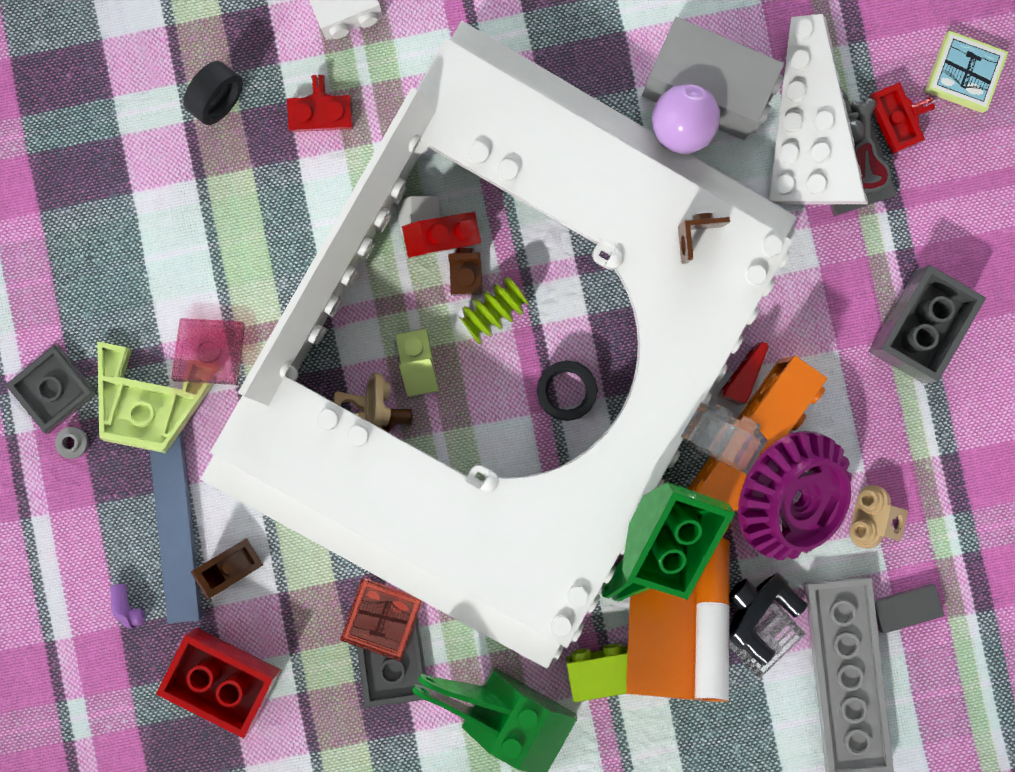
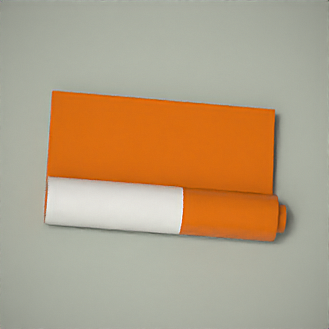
(682, 644)

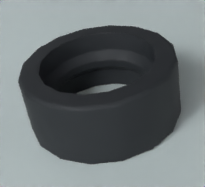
(213, 92)
(590, 394)

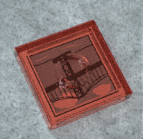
(381, 619)

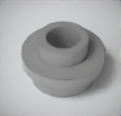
(80, 439)

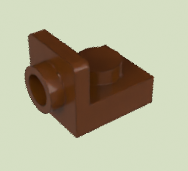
(465, 272)

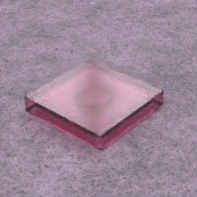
(208, 351)

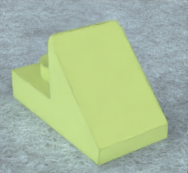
(416, 363)

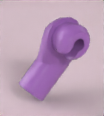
(121, 608)

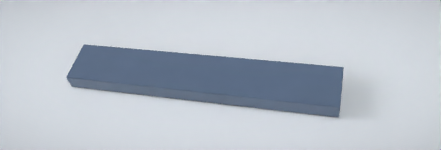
(175, 533)

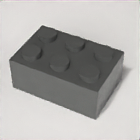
(927, 324)

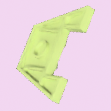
(140, 411)

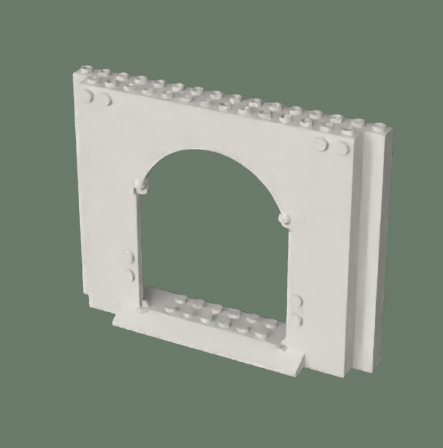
(534, 549)

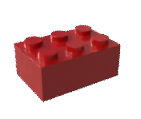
(218, 682)

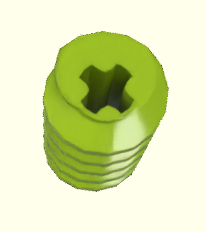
(493, 309)

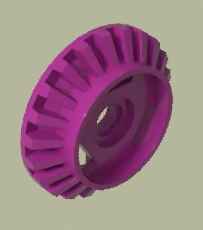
(777, 479)

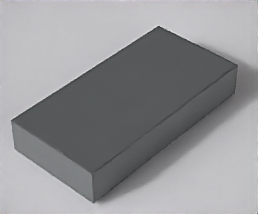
(908, 608)

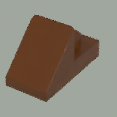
(226, 568)

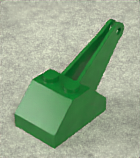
(669, 542)
(504, 717)

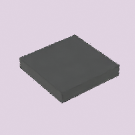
(51, 389)

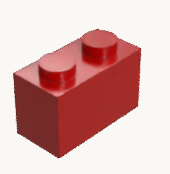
(441, 234)

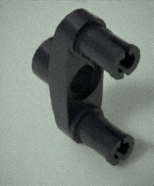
(751, 606)

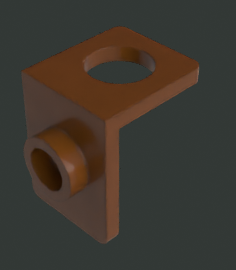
(699, 221)

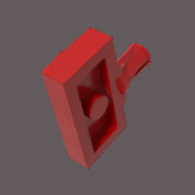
(319, 110)
(899, 117)

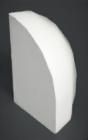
(417, 209)

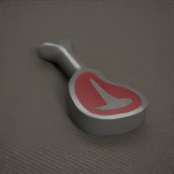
(874, 170)

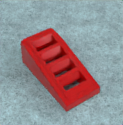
(742, 381)

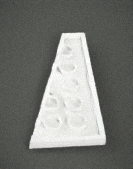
(814, 135)

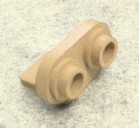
(372, 405)
(874, 518)

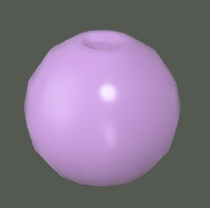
(686, 118)

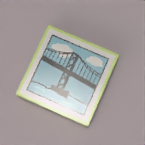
(966, 71)

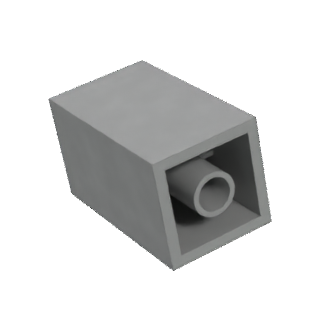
(733, 73)

